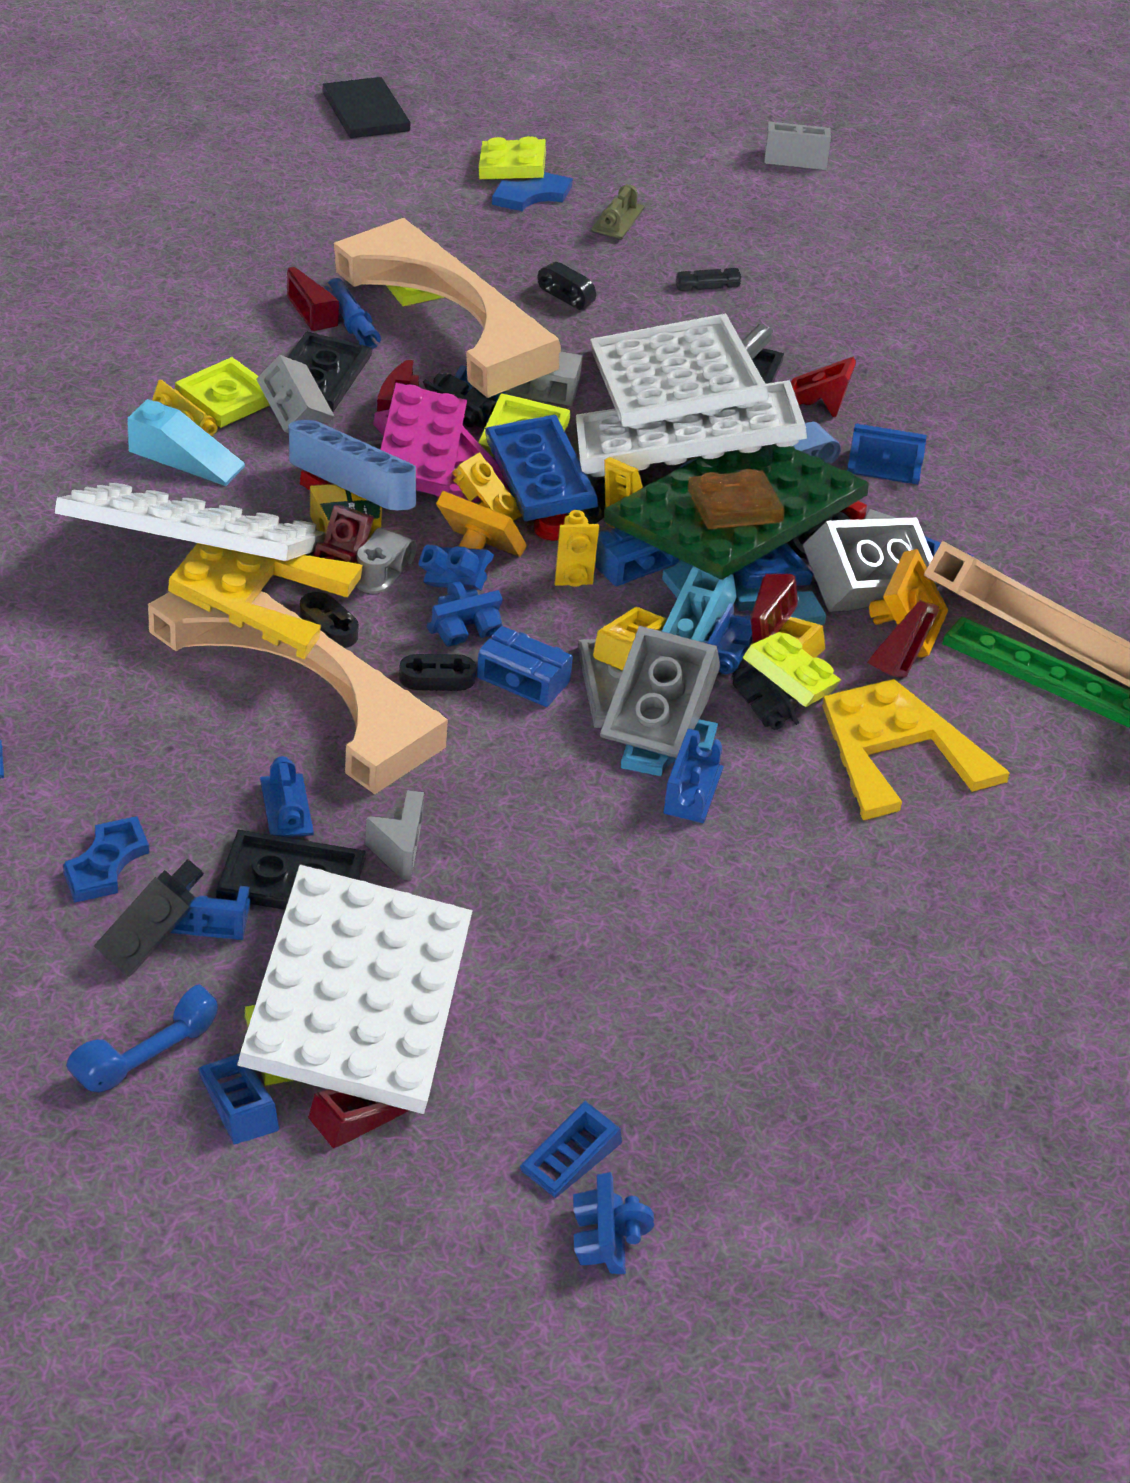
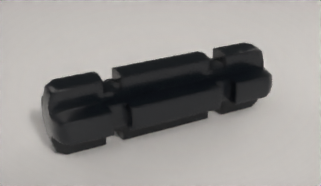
(708, 279)

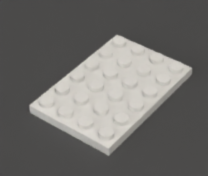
(677, 371)
(709, 436)
(191, 521)
(357, 989)

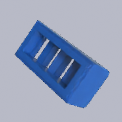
(584, 1117)
(246, 1121)

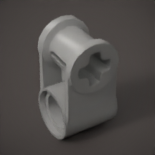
(384, 560)

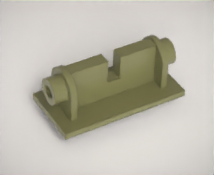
(620, 213)

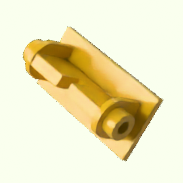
(173, 398)
(478, 478)
(576, 551)

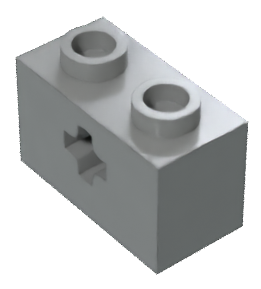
(556, 386)

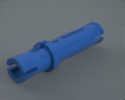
(355, 319)

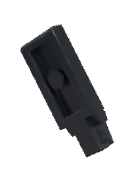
(150, 918)

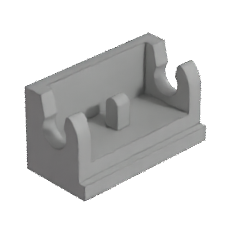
(797, 145)
(293, 392)

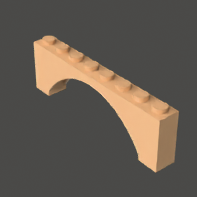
(512, 343)
(1030, 611)
(391, 724)

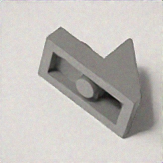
(397, 839)

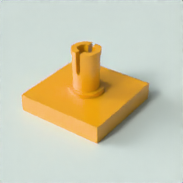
(480, 525)
(904, 591)

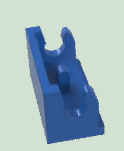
(886, 454)
(693, 779)
(216, 917)

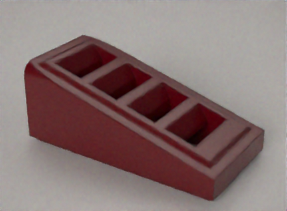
(312, 301)
(773, 605)
(902, 646)
(341, 1125)

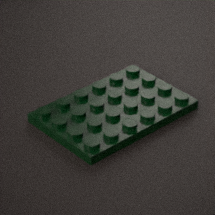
(670, 521)

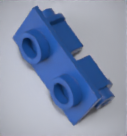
(731, 636)
(286, 800)

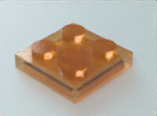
(735, 499)

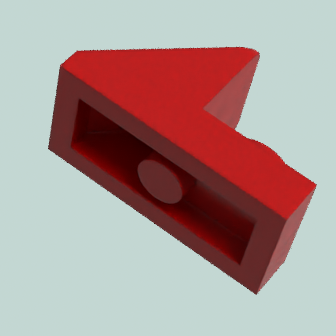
(825, 383)

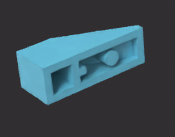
(177, 441)
(699, 605)

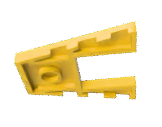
(234, 579)
(891, 717)

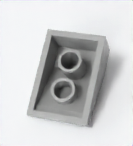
(859, 558)
(661, 691)

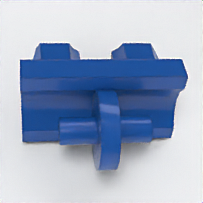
(455, 564)
(462, 609)
(614, 1223)

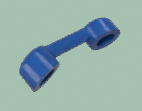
(102, 1067)

